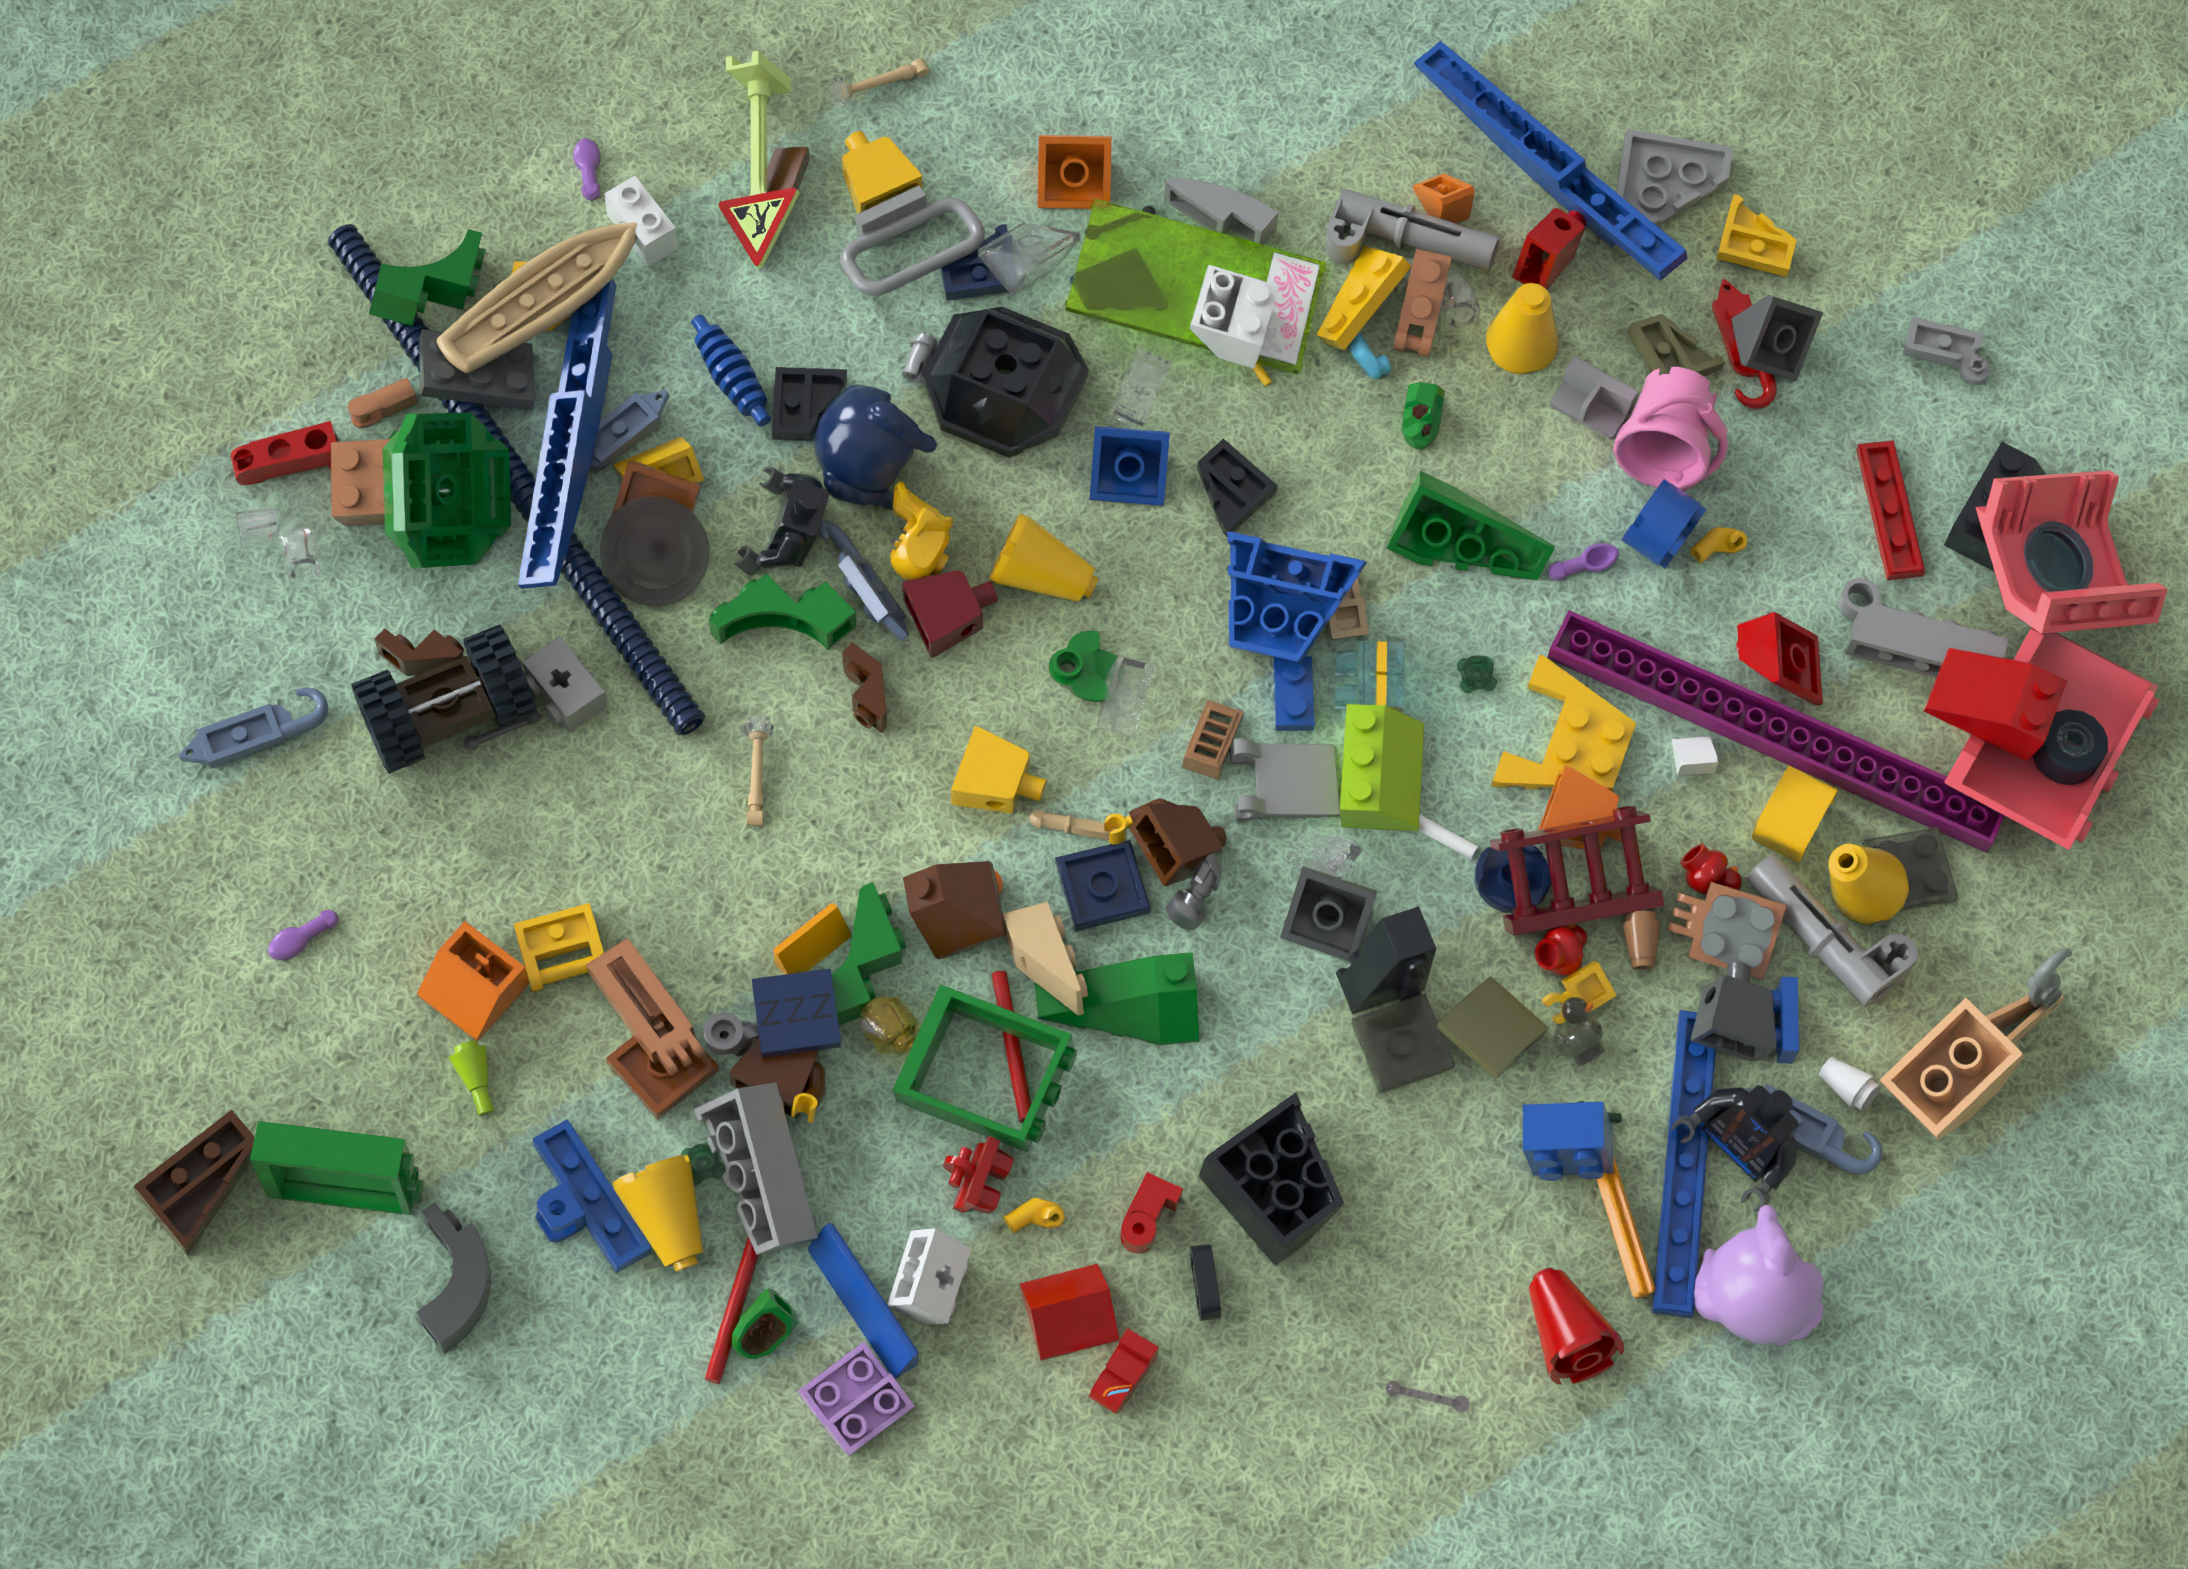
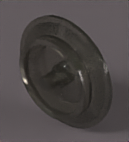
(654, 551)

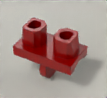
(984, 1161)

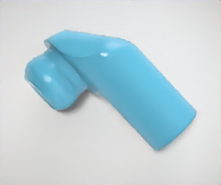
(1364, 356)

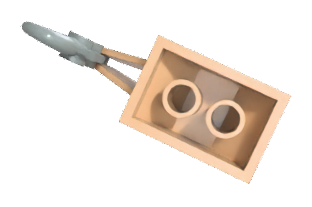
(1969, 1057)

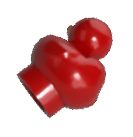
(1709, 866)
(1562, 949)

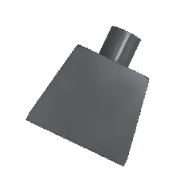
(1736, 1016)

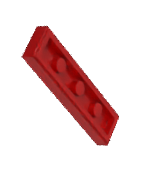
(1890, 510)

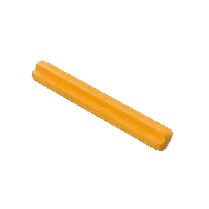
(1626, 1234)

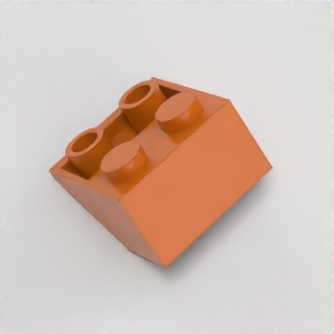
(472, 981)

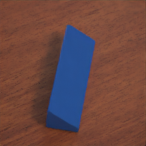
(863, 1301)

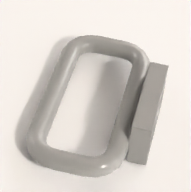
(896, 217)

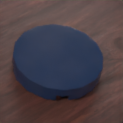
(1497, 886)

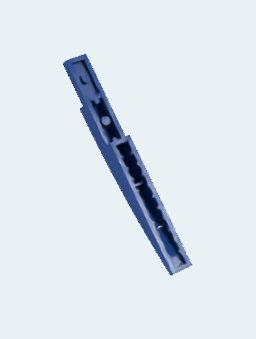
(1550, 162)
(568, 441)

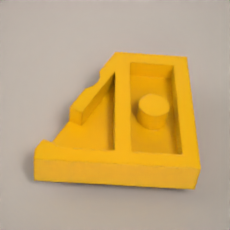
(1755, 241)

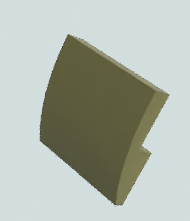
(1492, 1027)

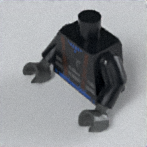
(795, 523)
(1752, 1131)

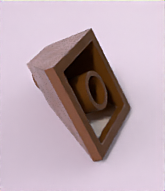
(955, 906)

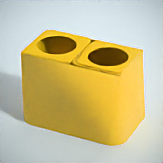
(1793, 813)

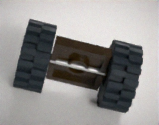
(445, 699)

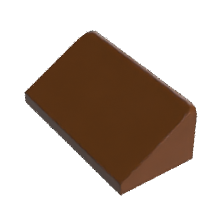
(787, 168)

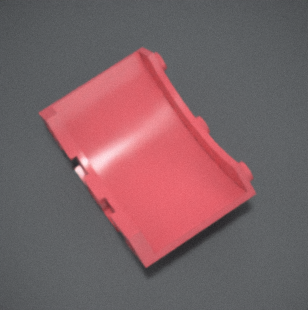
(2017, 786)

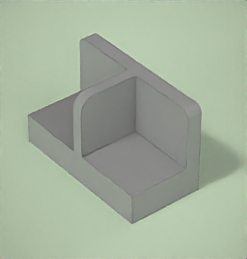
(1593, 398)

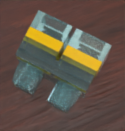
(1377, 674)

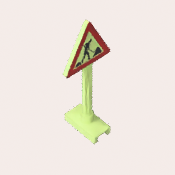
(762, 214)

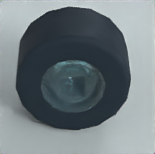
(2072, 760)

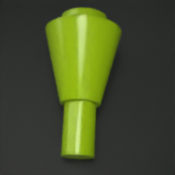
(472, 1067)

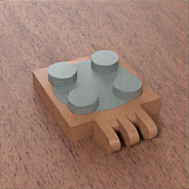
(1730, 927)

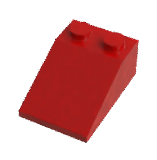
(1996, 700)

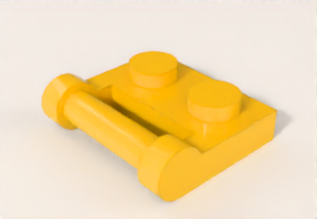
(554, 936)

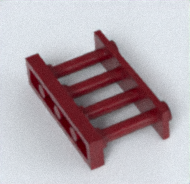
(1601, 900)

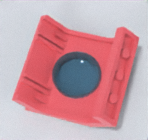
(2059, 556)

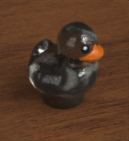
(1583, 1038)

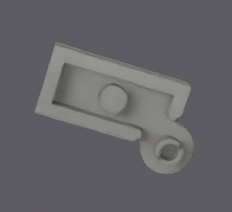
(1949, 347)

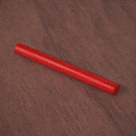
(1013, 1048)
(732, 1314)

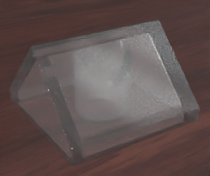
(1027, 254)

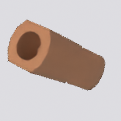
(382, 403)

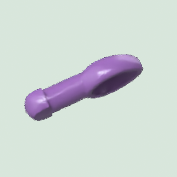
(587, 160)
(1593, 559)
(293, 940)

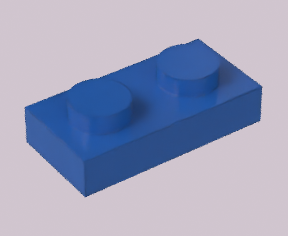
(1293, 695)
(1787, 1027)

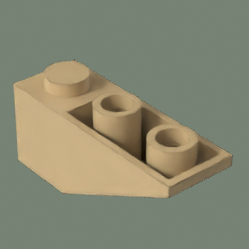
(1039, 953)

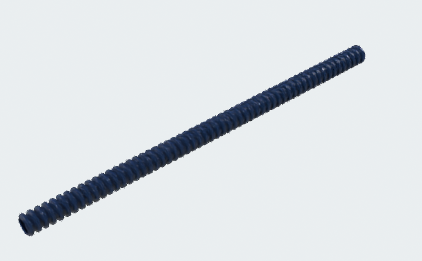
(578, 565)

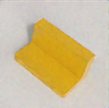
(672, 457)

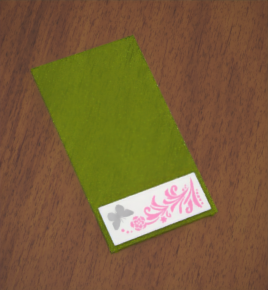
(1151, 271)

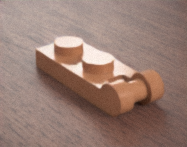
(1422, 301)

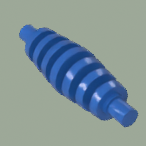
(730, 370)

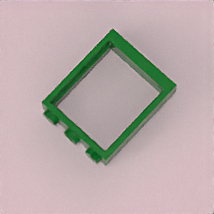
(944, 1005)
(336, 1168)

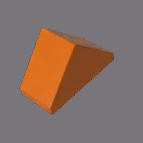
(1446, 197)

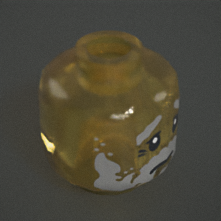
(888, 1025)

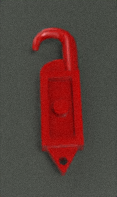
(1726, 307)

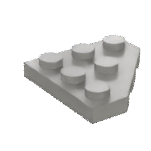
(1669, 173)

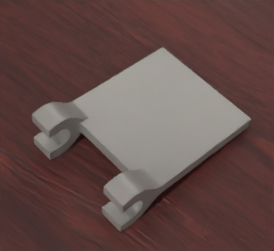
(1289, 780)

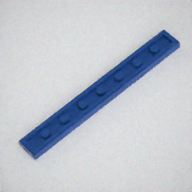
(1683, 1177)

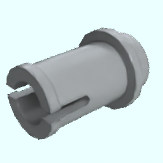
(921, 352)

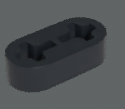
(1205, 1282)

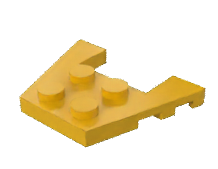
(1587, 735)

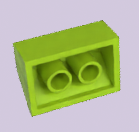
(1381, 769)

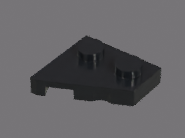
(801, 400)
(1233, 485)

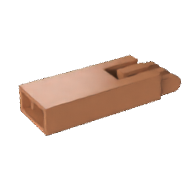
(640, 999)

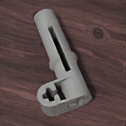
(1404, 227)
(1830, 939)

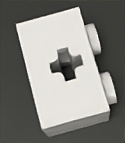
(654, 230)
(929, 1277)

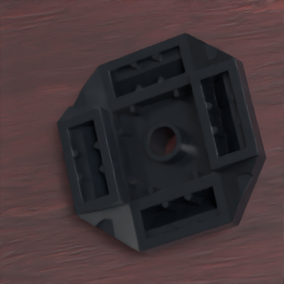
(1000, 408)

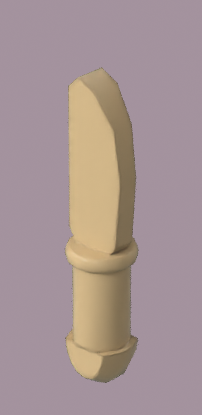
(1067, 824)

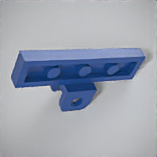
(585, 1200)

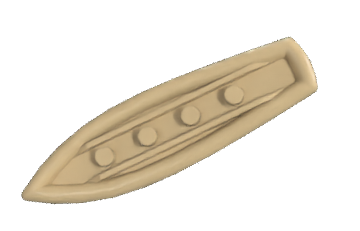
(537, 296)

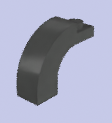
(464, 1299)

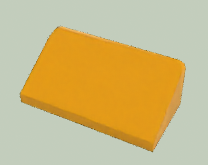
(812, 941)

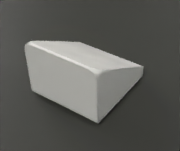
(1694, 756)

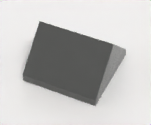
(1775, 335)
(1328, 913)

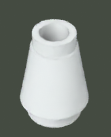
(1850, 1083)

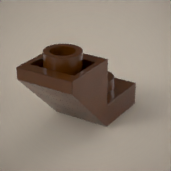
(411, 661)
(869, 699)

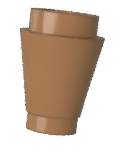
(1642, 938)

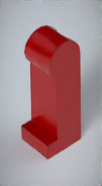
(284, 454)

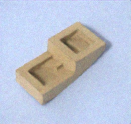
(1350, 616)

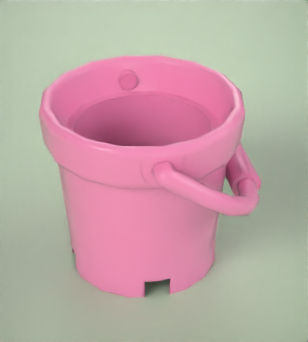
(1672, 431)

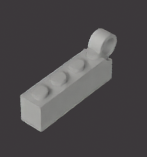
(1907, 637)

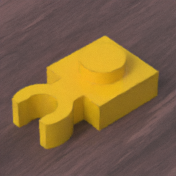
(1587, 983)

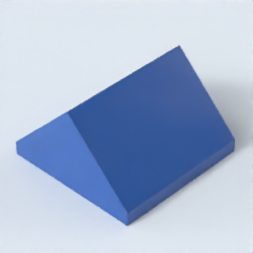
(1129, 465)

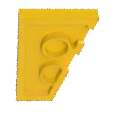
(1361, 295)

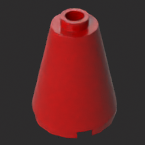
(1570, 1328)

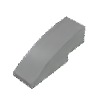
(1222, 209)

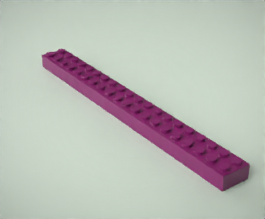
(1773, 729)

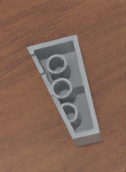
(760, 1166)

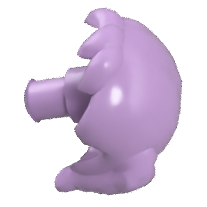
(1760, 1285)

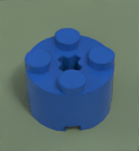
(1664, 524)

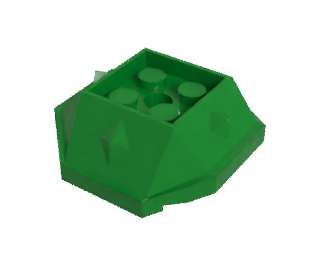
(445, 489)

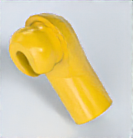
(1719, 540)
(1036, 1212)

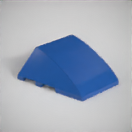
(1283, 595)

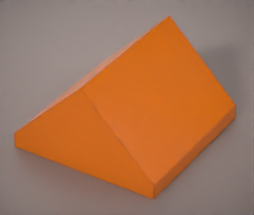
(1073, 170)

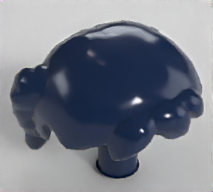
(865, 445)

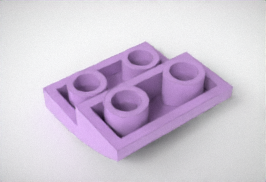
(855, 1398)

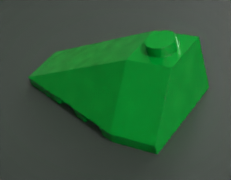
(1456, 528)
(1136, 999)

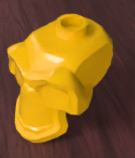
(925, 537)

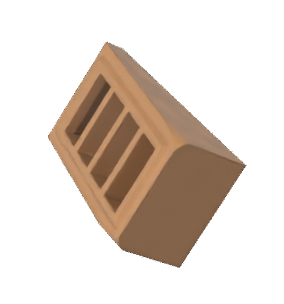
(1205, 764)

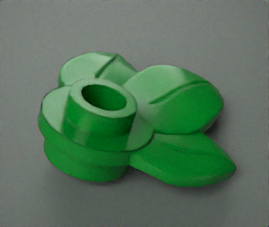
(1089, 663)

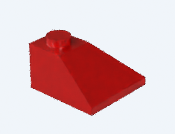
(1782, 654)

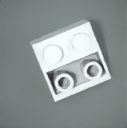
(1233, 315)

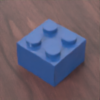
(1568, 1140)

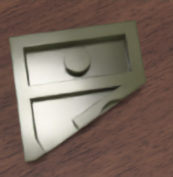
(1667, 346)

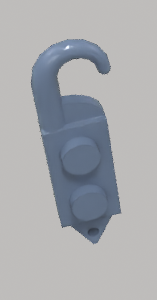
(627, 426)
(865, 582)
(252, 732)
(1824, 1138)

